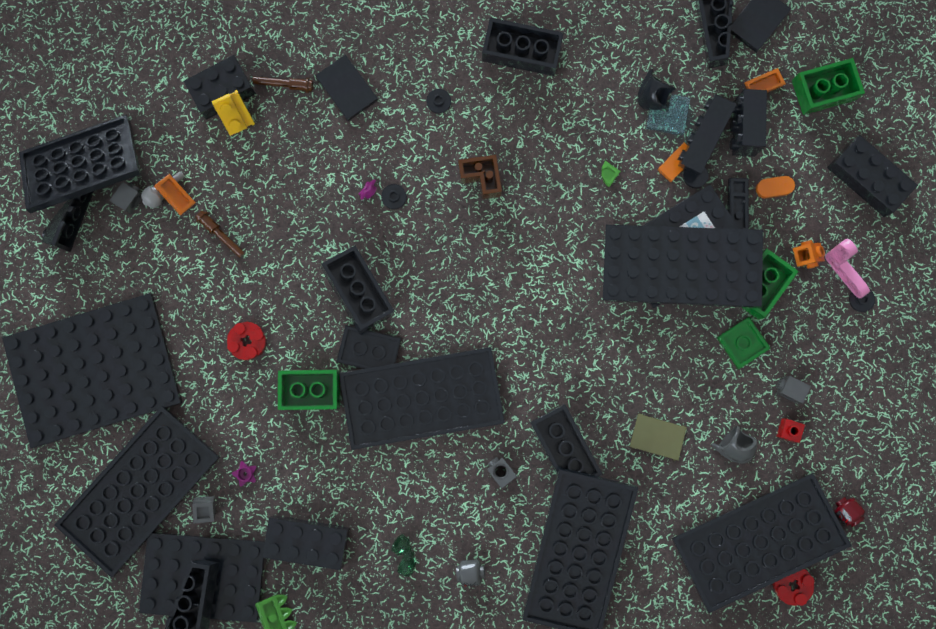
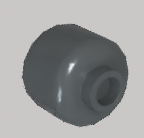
(470, 572)

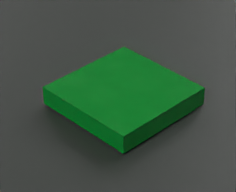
(743, 343)

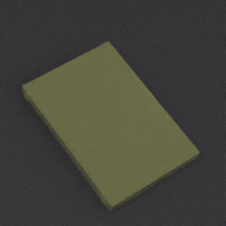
(658, 437)

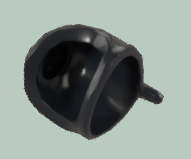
(653, 93)

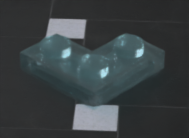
(673, 120)

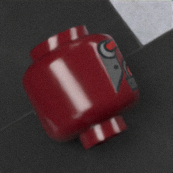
(849, 512)

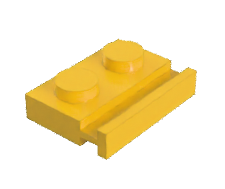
(233, 112)

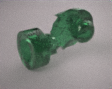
(402, 546)

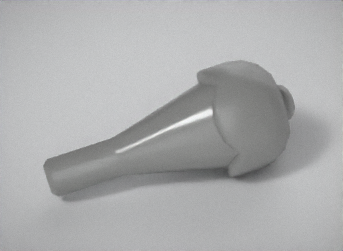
(152, 197)

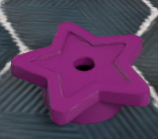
(368, 190)
(240, 474)

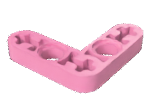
(838, 261)

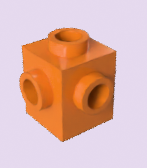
(809, 254)

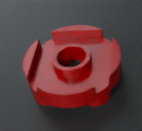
(251, 350)
(797, 596)

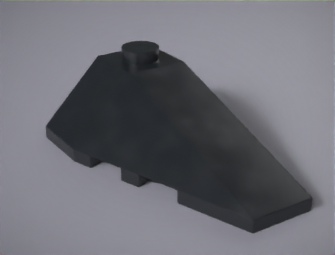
(66, 223)

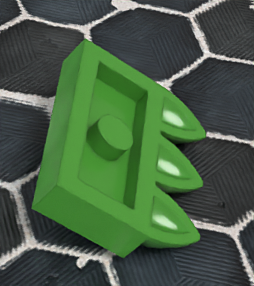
(272, 615)

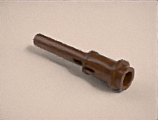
(293, 84)
(214, 228)

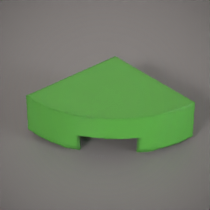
(609, 173)

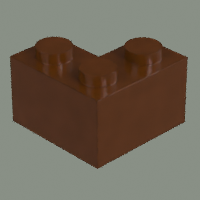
(483, 170)

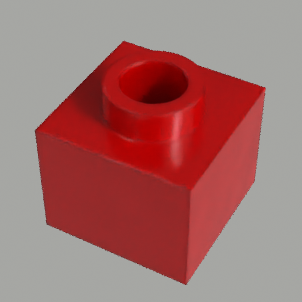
(784, 430)

